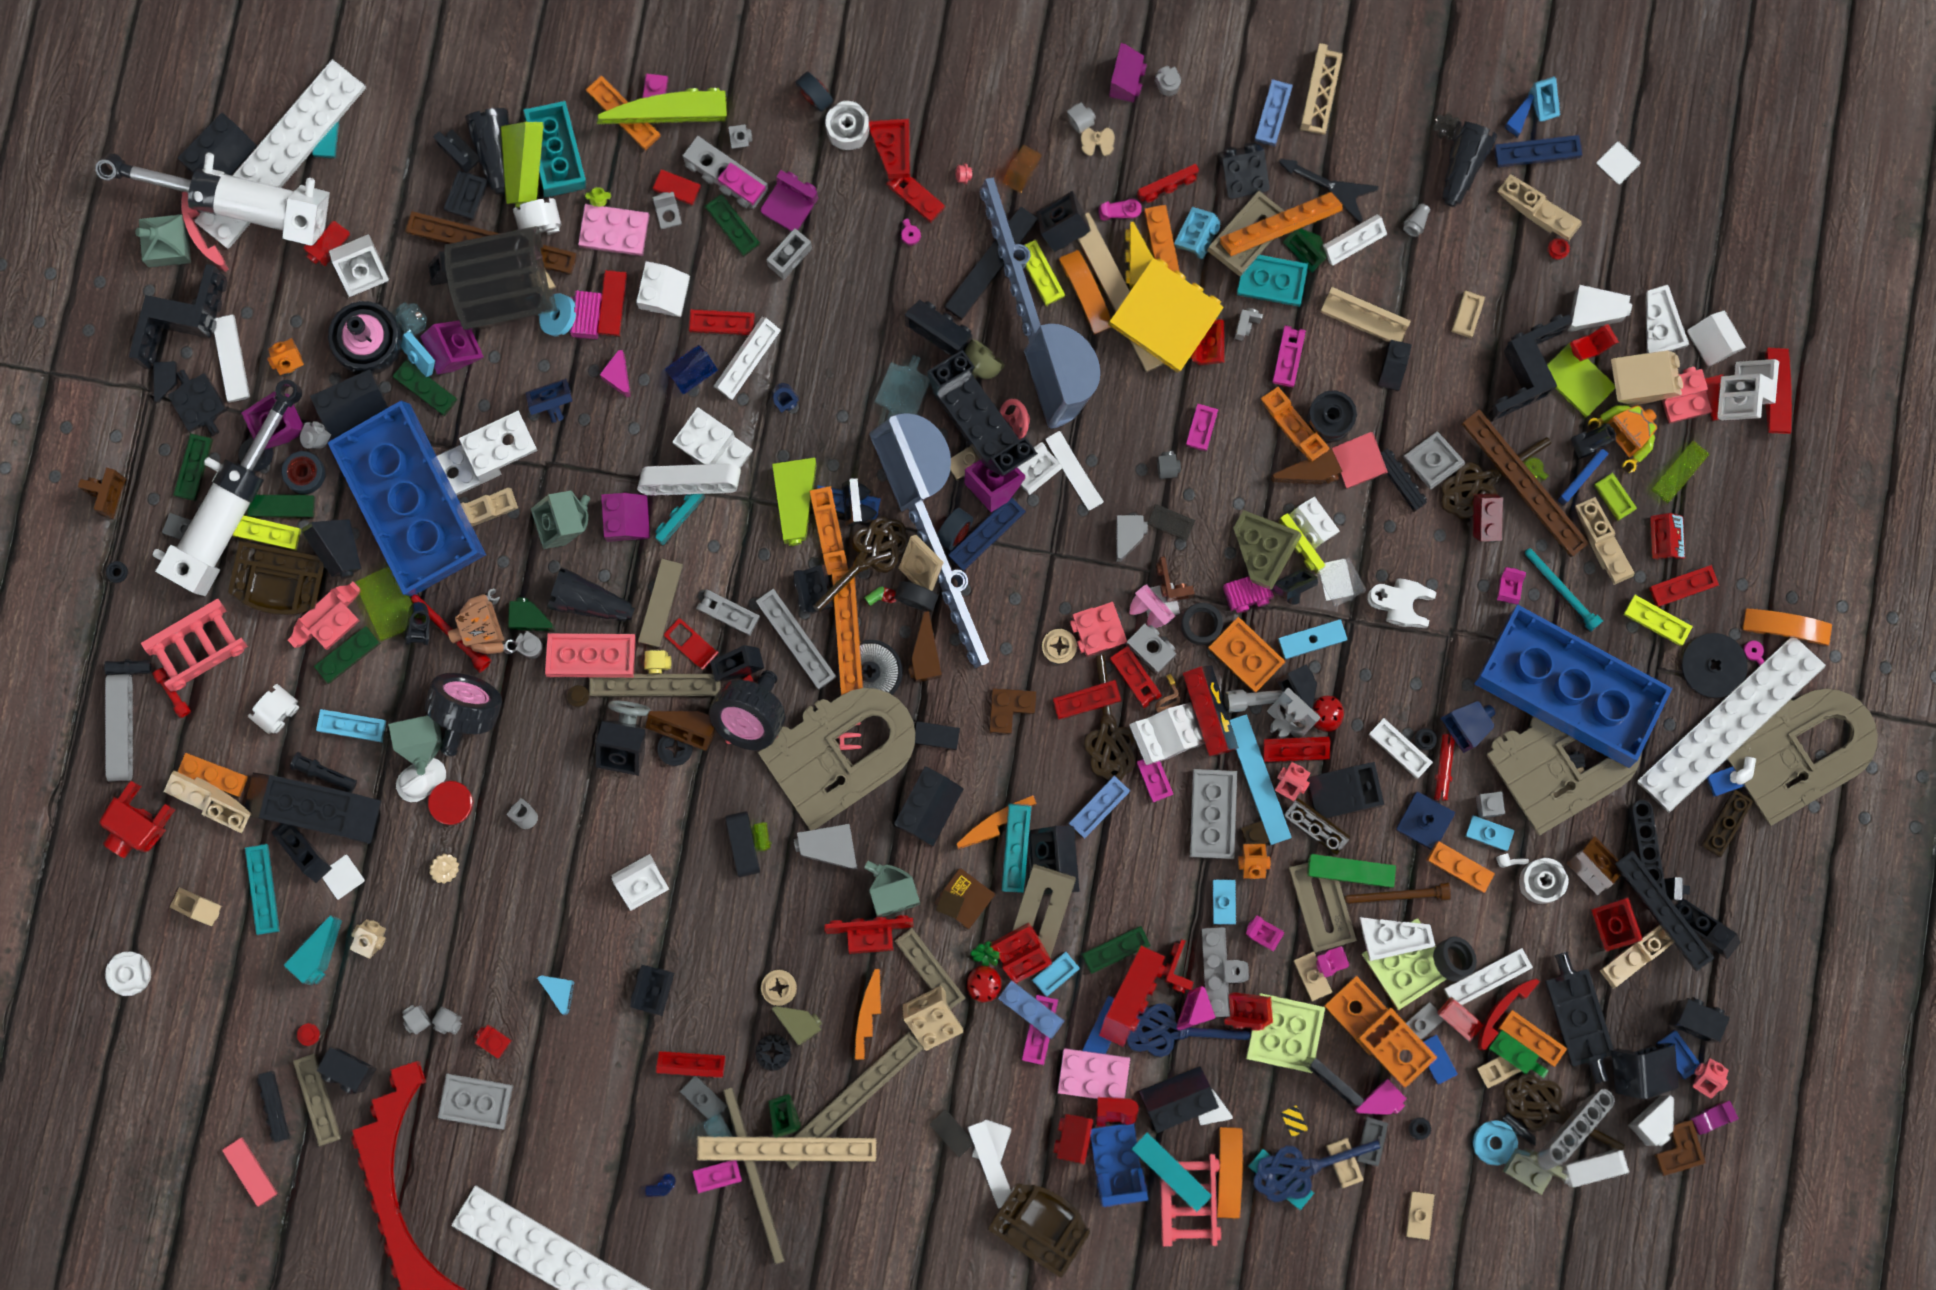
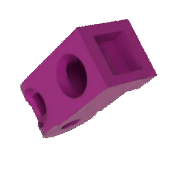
(1714, 1117)

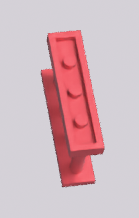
(194, 623)
(1169, 1211)

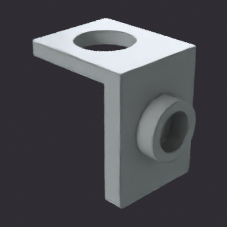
(663, 203)

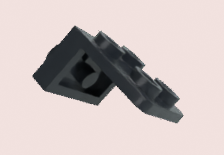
(1244, 170)

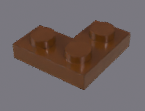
(1007, 702)
(1687, 1150)

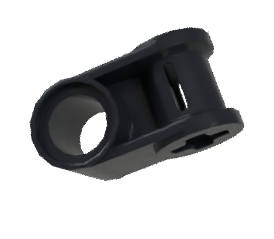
(417, 628)

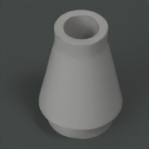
(1416, 221)

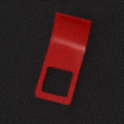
(695, 647)

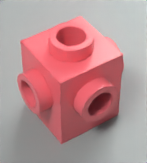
(1292, 781)
(1710, 1078)

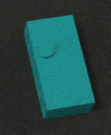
(560, 159)

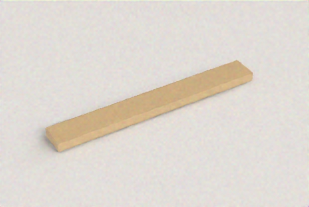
(1111, 281)
(786, 1149)

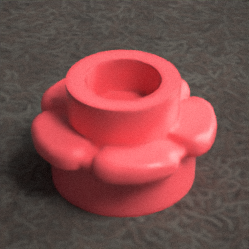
(963, 173)

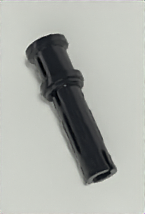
(315, 769)

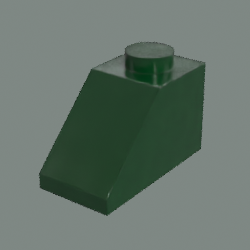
(527, 617)

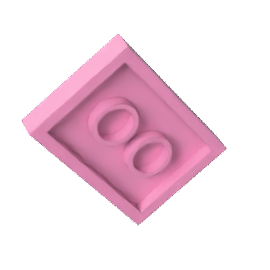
(614, 230)
(1093, 1074)

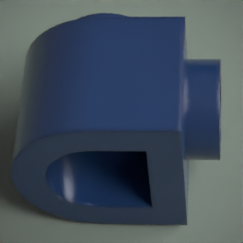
(784, 397)

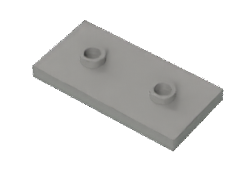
(1213, 814)

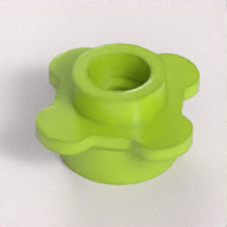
(598, 197)

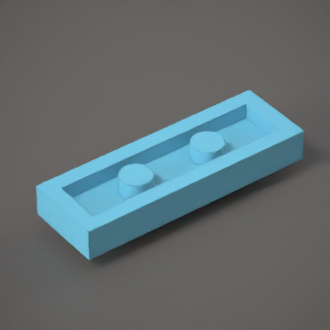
(351, 725)

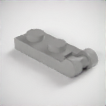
(728, 613)

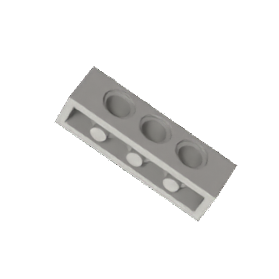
(702, 150)

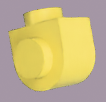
(657, 661)

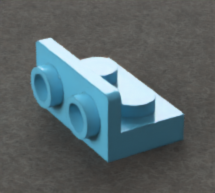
(1198, 232)

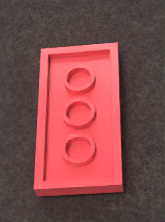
(590, 655)

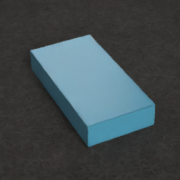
(1056, 974)

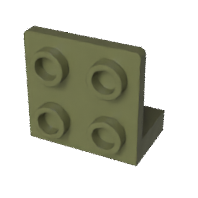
(1526, 1169)

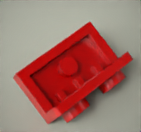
(1211, 346)
(1249, 1011)

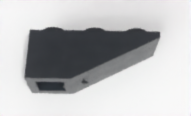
(1709, 930)

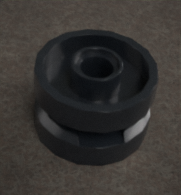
(1334, 404)

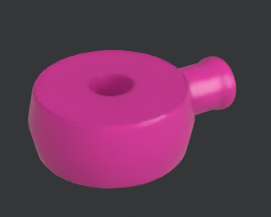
(910, 229)
(1759, 650)

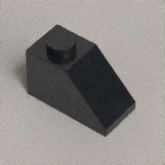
(1394, 365)
(737, 663)
(1301, 682)

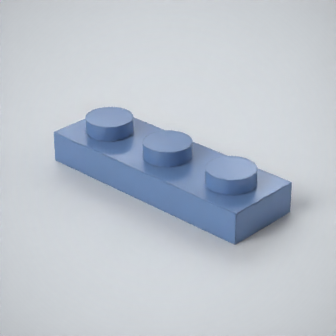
(1273, 112)
(1099, 806)
(1031, 1009)

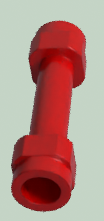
(181, 708)

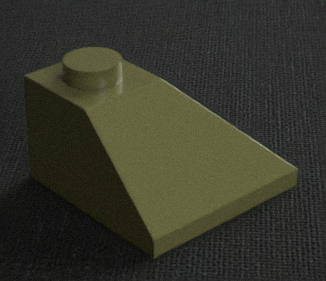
(799, 1023)

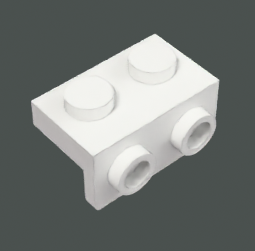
(1039, 469)
(1314, 522)

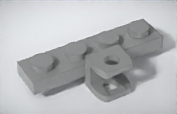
(1219, 970)

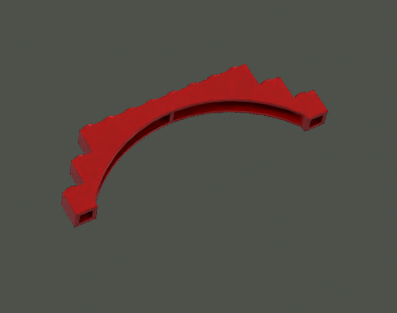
(377, 1153)

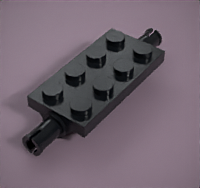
(1580, 1017)

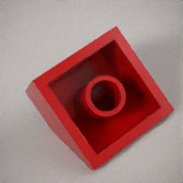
(1616, 924)
(1073, 1139)

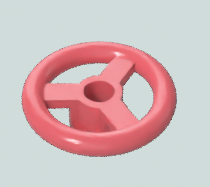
(1018, 419)

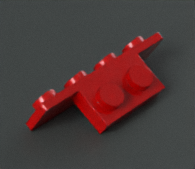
(869, 935)

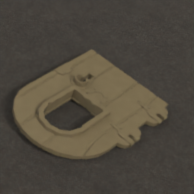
(1782, 756)
(811, 760)
(1538, 767)

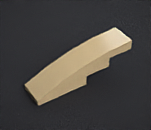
(490, 506)

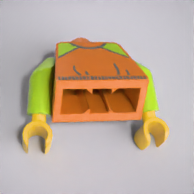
(1633, 430)

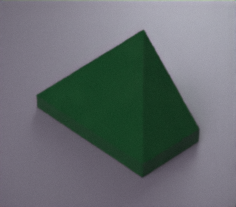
(1307, 247)
(783, 1116)

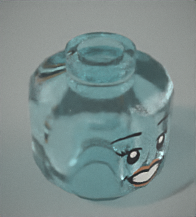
(411, 318)

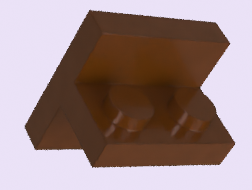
(107, 492)
(1595, 865)

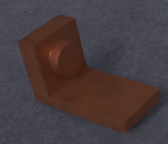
(1179, 592)

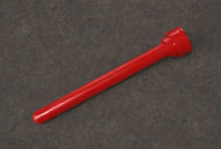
(479, 660)

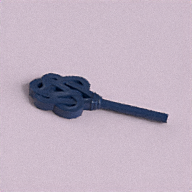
(1169, 1038)
(1272, 1185)

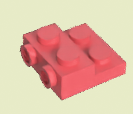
(1693, 400)
(1098, 629)

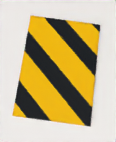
(1294, 1121)

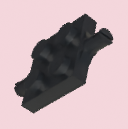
(197, 402)

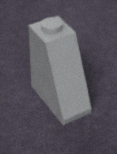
(828, 845)

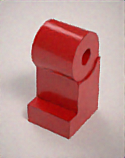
(1116, 1110)

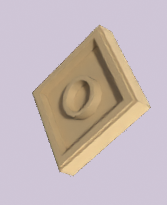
(920, 563)

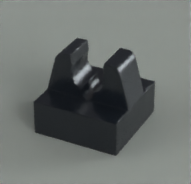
(1675, 888)

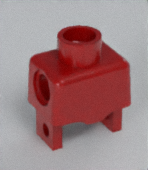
(132, 826)

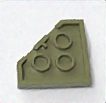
(1264, 547)

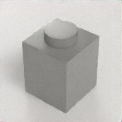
(1490, 805)

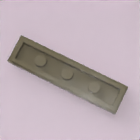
(660, 603)
(928, 966)
(317, 1100)

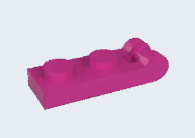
(1289, 357)

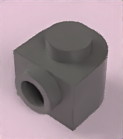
(1168, 465)

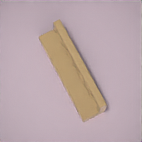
(1315, 85)
(1364, 316)

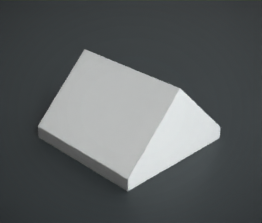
(1715, 338)

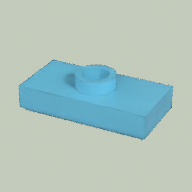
(417, 354)
(1489, 833)
(1224, 902)

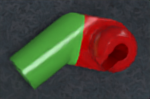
(881, 593)

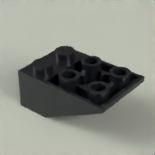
(1346, 790)

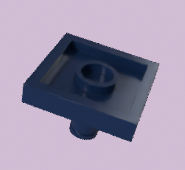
(549, 399)
(1425, 820)

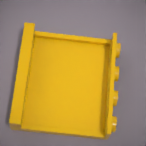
(1166, 314)

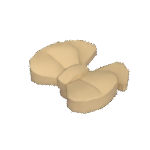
(1104, 139)

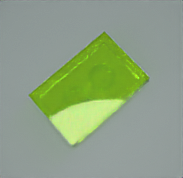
(385, 603)

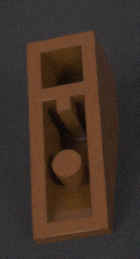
(1321, 470)
(925, 658)
(685, 726)

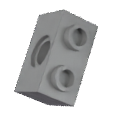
(789, 254)
(1154, 661)

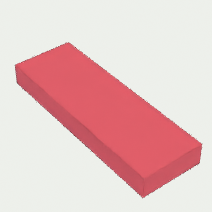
(250, 1172)

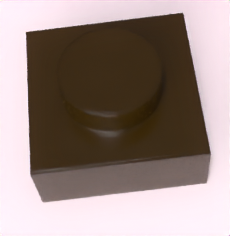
(1255, 834)

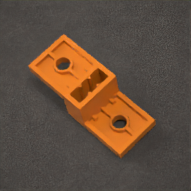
(1380, 1032)

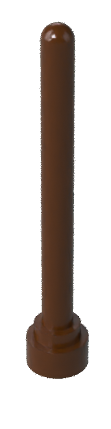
(1441, 892)

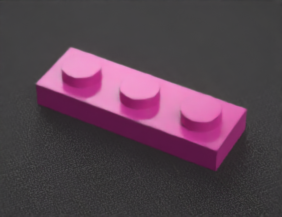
(1036, 1041)

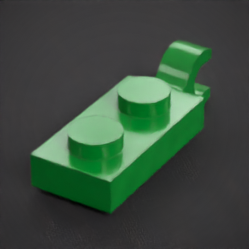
(1517, 1054)

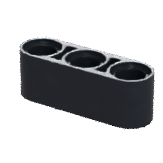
(742, 844)

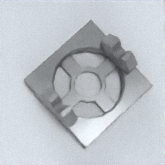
(1295, 711)

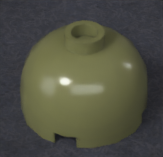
(984, 361)

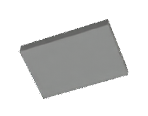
(475, 1101)

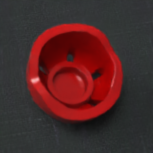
(1328, 709)
(984, 986)

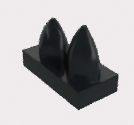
(852, 495)

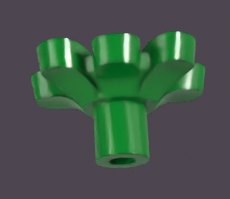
(986, 954)

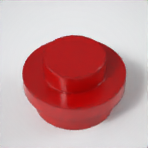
(1558, 248)
(308, 1034)

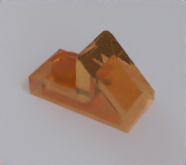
(1022, 168)

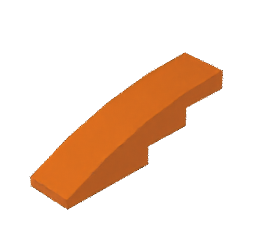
(989, 827)
(870, 1006)

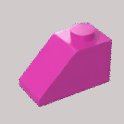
(1382, 1100)

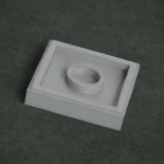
(1434, 460)

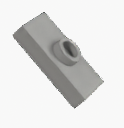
(1424, 1021)

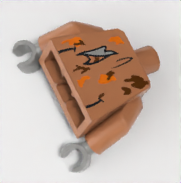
(480, 627)

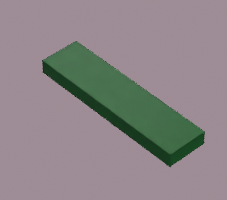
(1351, 871)

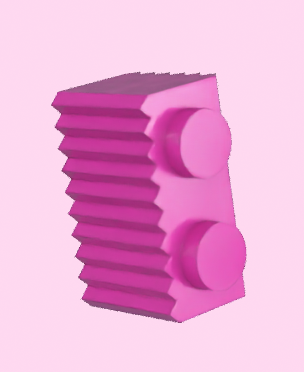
(587, 314)
(1244, 593)

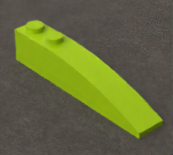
(670, 107)

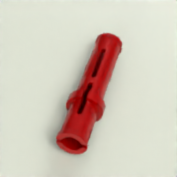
(1444, 769)

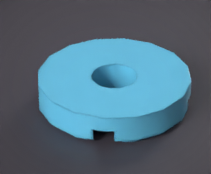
(565, 320)
(1482, 1146)

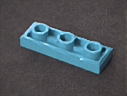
(1325, 636)

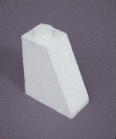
(1597, 308)
(1595, 1168)

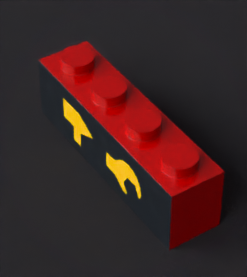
(1210, 710)

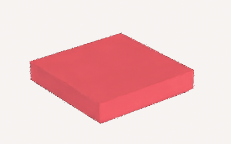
(1360, 460)

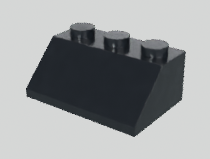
(224, 141)
(937, 327)
(349, 403)
(929, 806)
(1053, 849)
(1178, 1099)

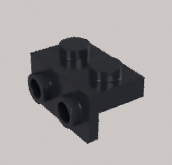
(811, 587)
(651, 990)

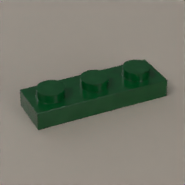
(425, 388)
(347, 654)

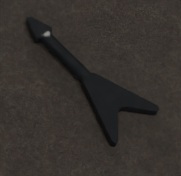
(1343, 191)

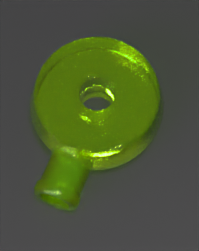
(1539, 467)

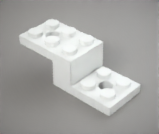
(484, 452)

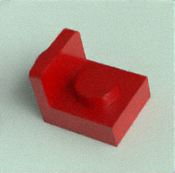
(492, 1041)

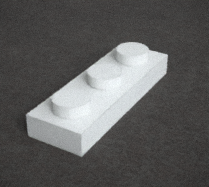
(1355, 239)
(1400, 748)

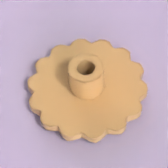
(444, 868)

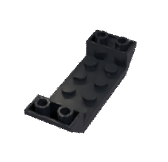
(977, 416)
(312, 807)

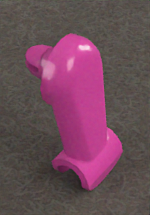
(1124, 209)

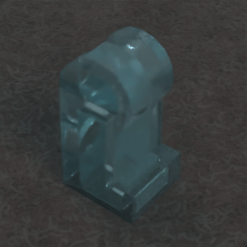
(717, 1127)

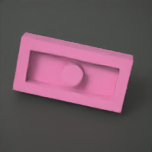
(1147, 599)

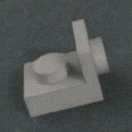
(1244, 326)

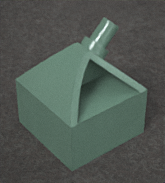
(164, 241)
(560, 518)
(417, 740)
(892, 889)

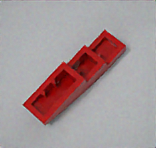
(1780, 413)

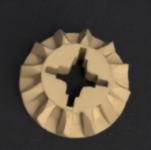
(1052, 639)
(770, 981)

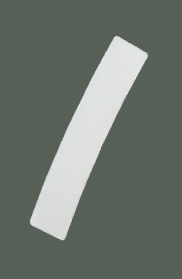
(1074, 470)
(990, 1162)

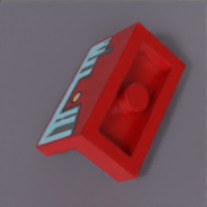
(1667, 536)

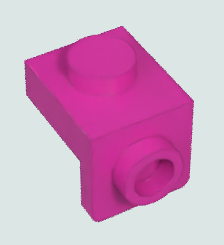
(1511, 585)
(1264, 933)
(1332, 961)

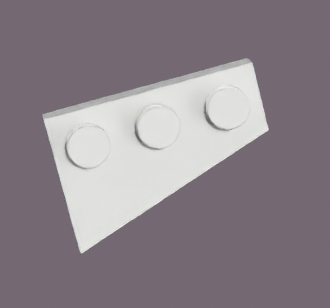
(1663, 322)
(1393, 938)

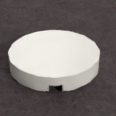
(128, 973)

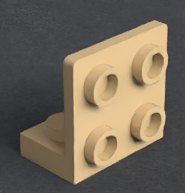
(931, 1018)

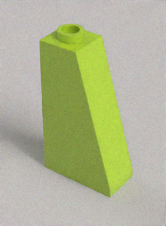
(521, 161)
(792, 485)

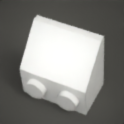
(358, 265)
(662, 289)
(1655, 1122)

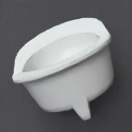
(417, 787)

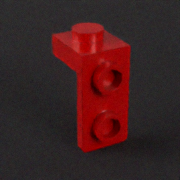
(332, 238)
(1594, 343)
(1179, 983)

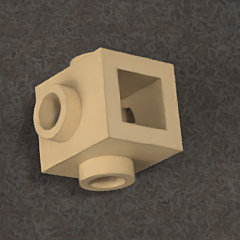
(368, 938)

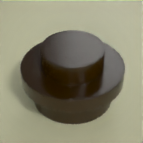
(578, 696)

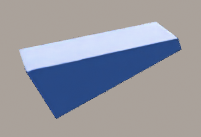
(1517, 121)

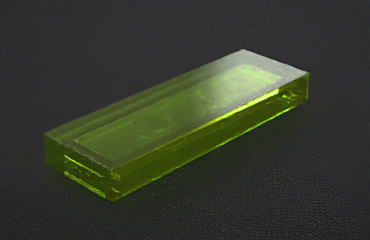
(1680, 471)

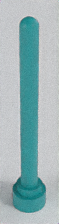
(1590, 620)

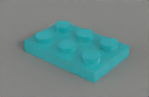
(1274, 280)

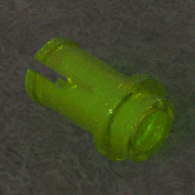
(762, 836)

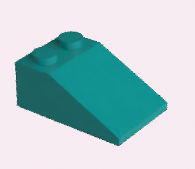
(315, 954)

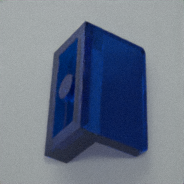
(691, 369)

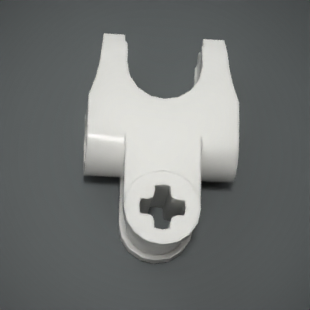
(1399, 602)

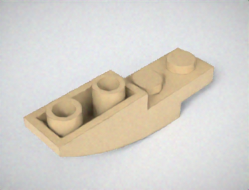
(1538, 209)
(1602, 540)
(213, 801)
(1636, 956)

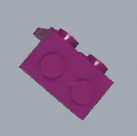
(790, 201)

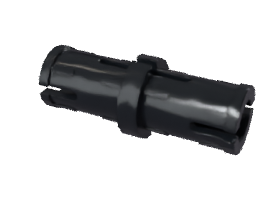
(127, 667)

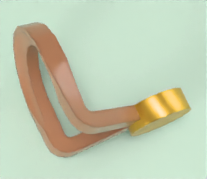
(1176, 695)

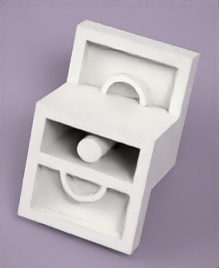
(1748, 389)
(711, 441)
(1167, 733)

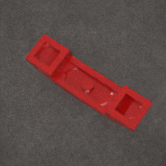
(1487, 1032)

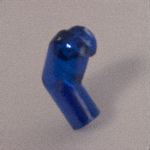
(663, 1188)

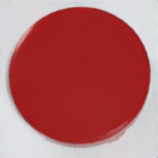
(450, 803)

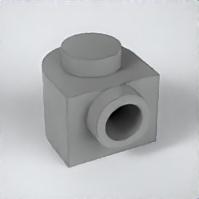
(1168, 81)
(1081, 117)
(740, 136)
(314, 436)
(529, 645)
(523, 814)
(415, 1019)
(446, 1021)

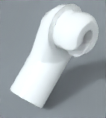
(1744, 774)

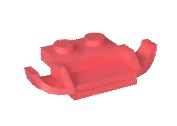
(329, 619)

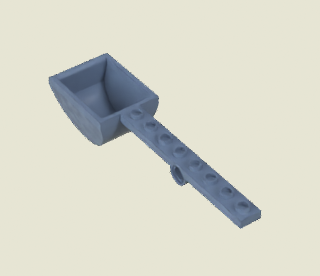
(1057, 356)
(917, 468)

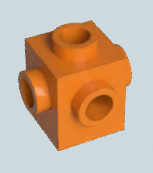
(285, 357)
(1254, 861)

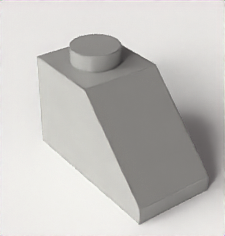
(1129, 533)

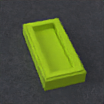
(1615, 497)

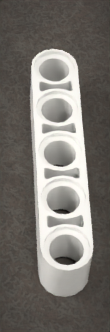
(689, 479)

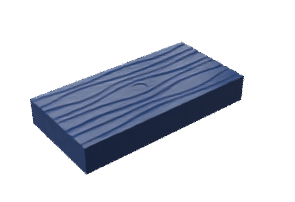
(406, 498)
(1573, 686)

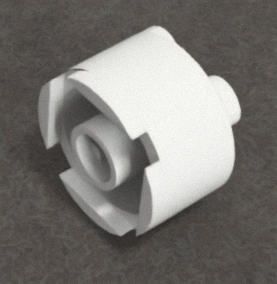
(836, 120)
(538, 214)
(273, 709)
(1554, 874)

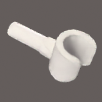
(1504, 861)

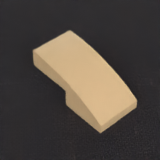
(1496, 1071)

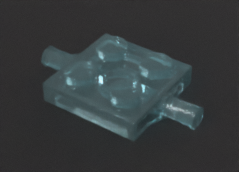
(903, 389)

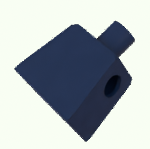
(1469, 724)

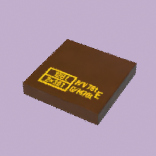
(975, 895)

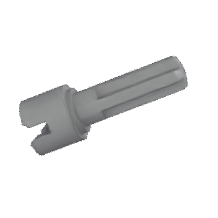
(1240, 700)

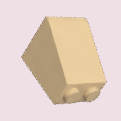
(1647, 377)

